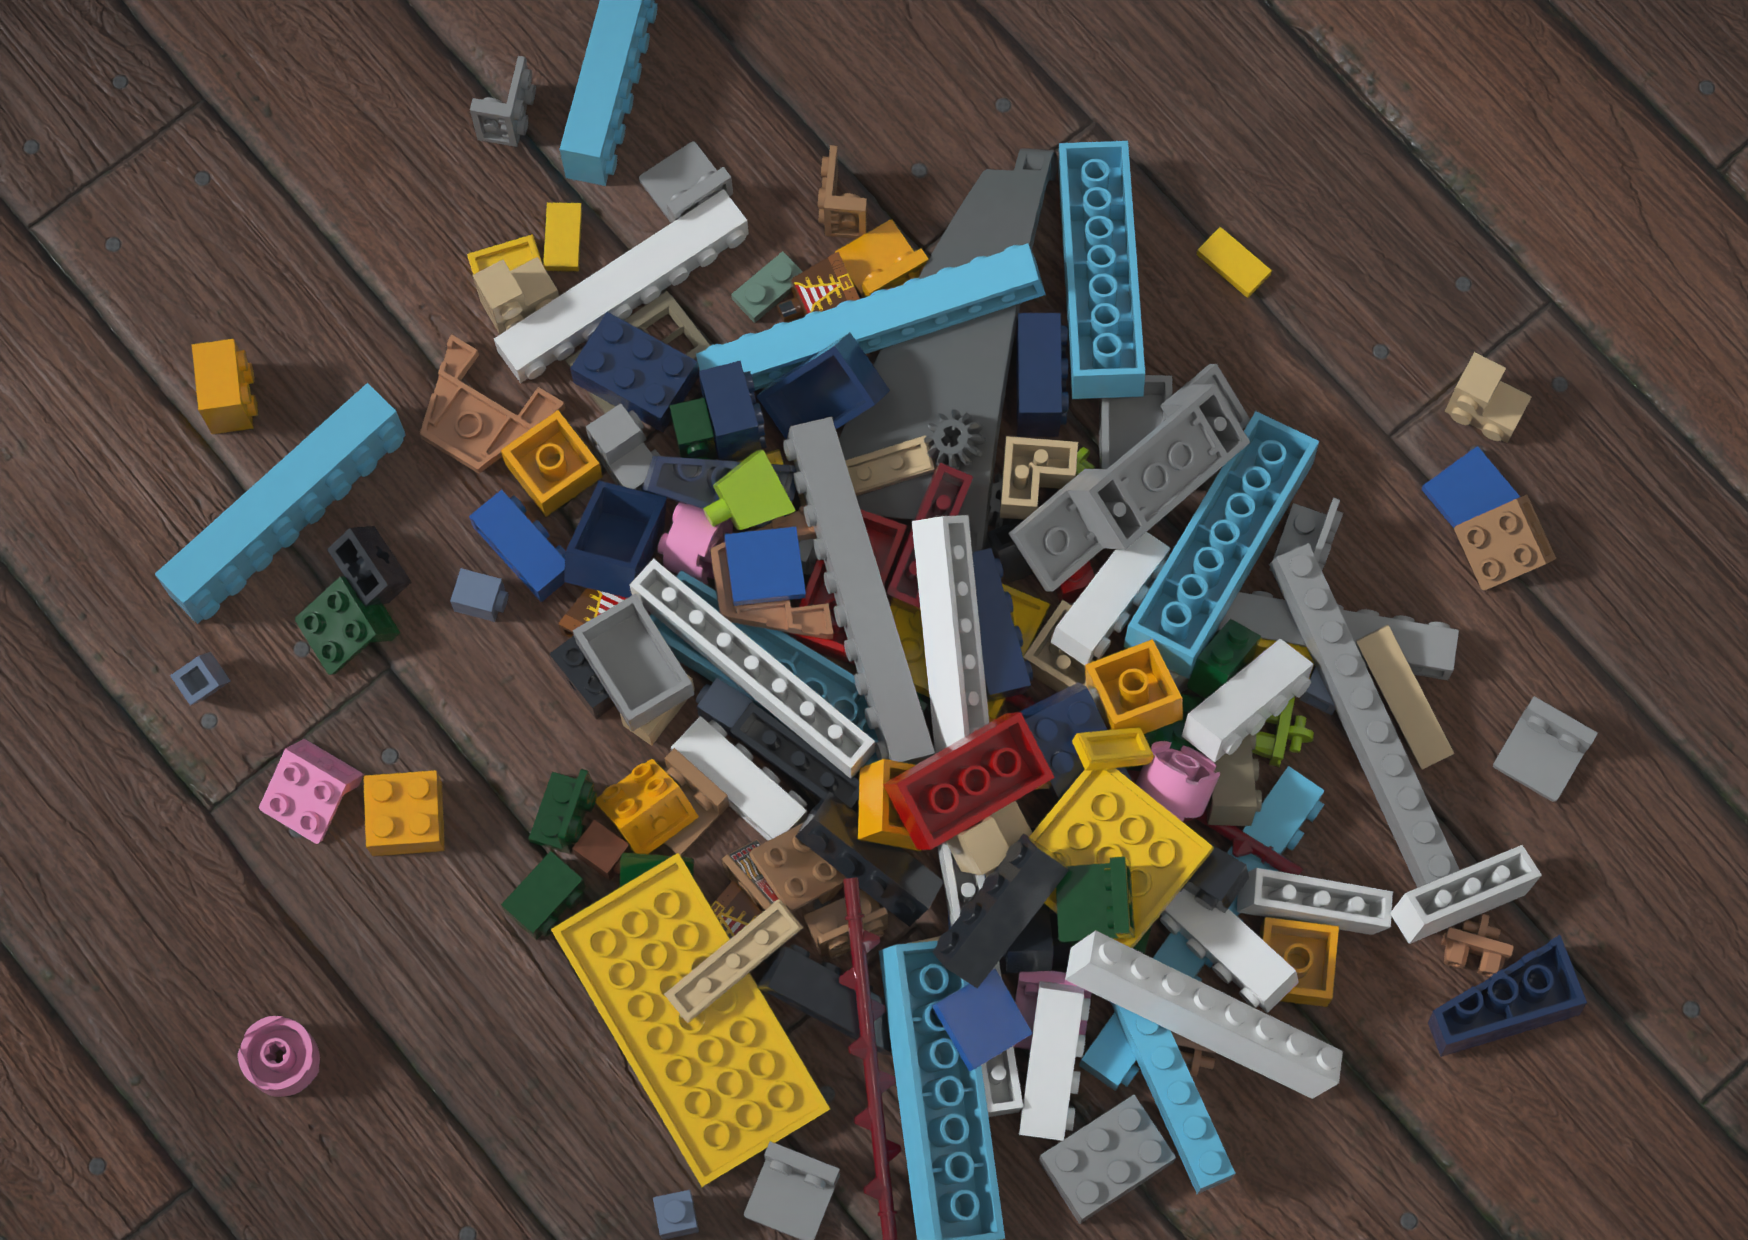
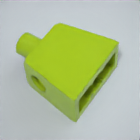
(749, 494)

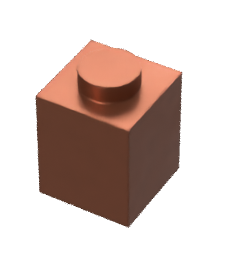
(601, 850)

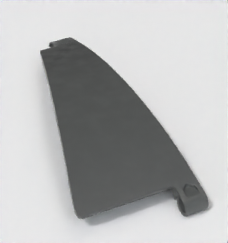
(960, 364)

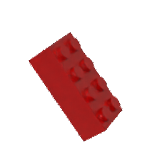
(887, 542)
(968, 781)

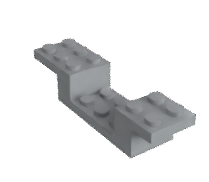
(1128, 498)

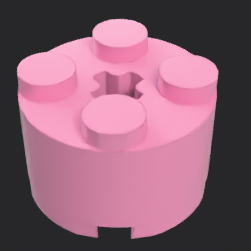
(690, 542)
(1179, 779)
(258, 1056)

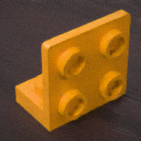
(881, 259)
(647, 807)

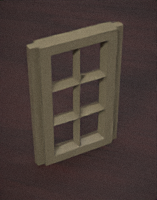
(647, 316)

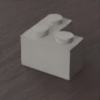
(620, 448)

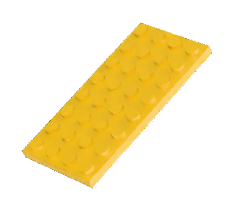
(731, 1071)

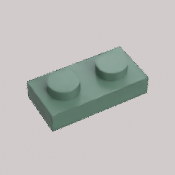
(766, 287)

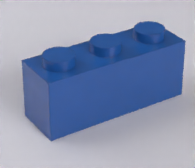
(521, 544)

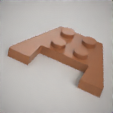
(471, 424)
(775, 615)

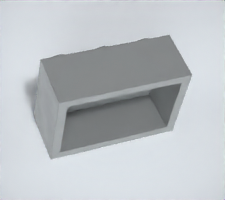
(1130, 419)
(633, 662)
(1106, 1159)

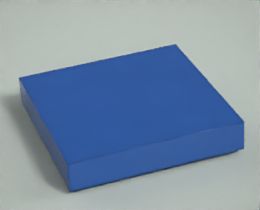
(1469, 488)
(765, 566)
(982, 1020)

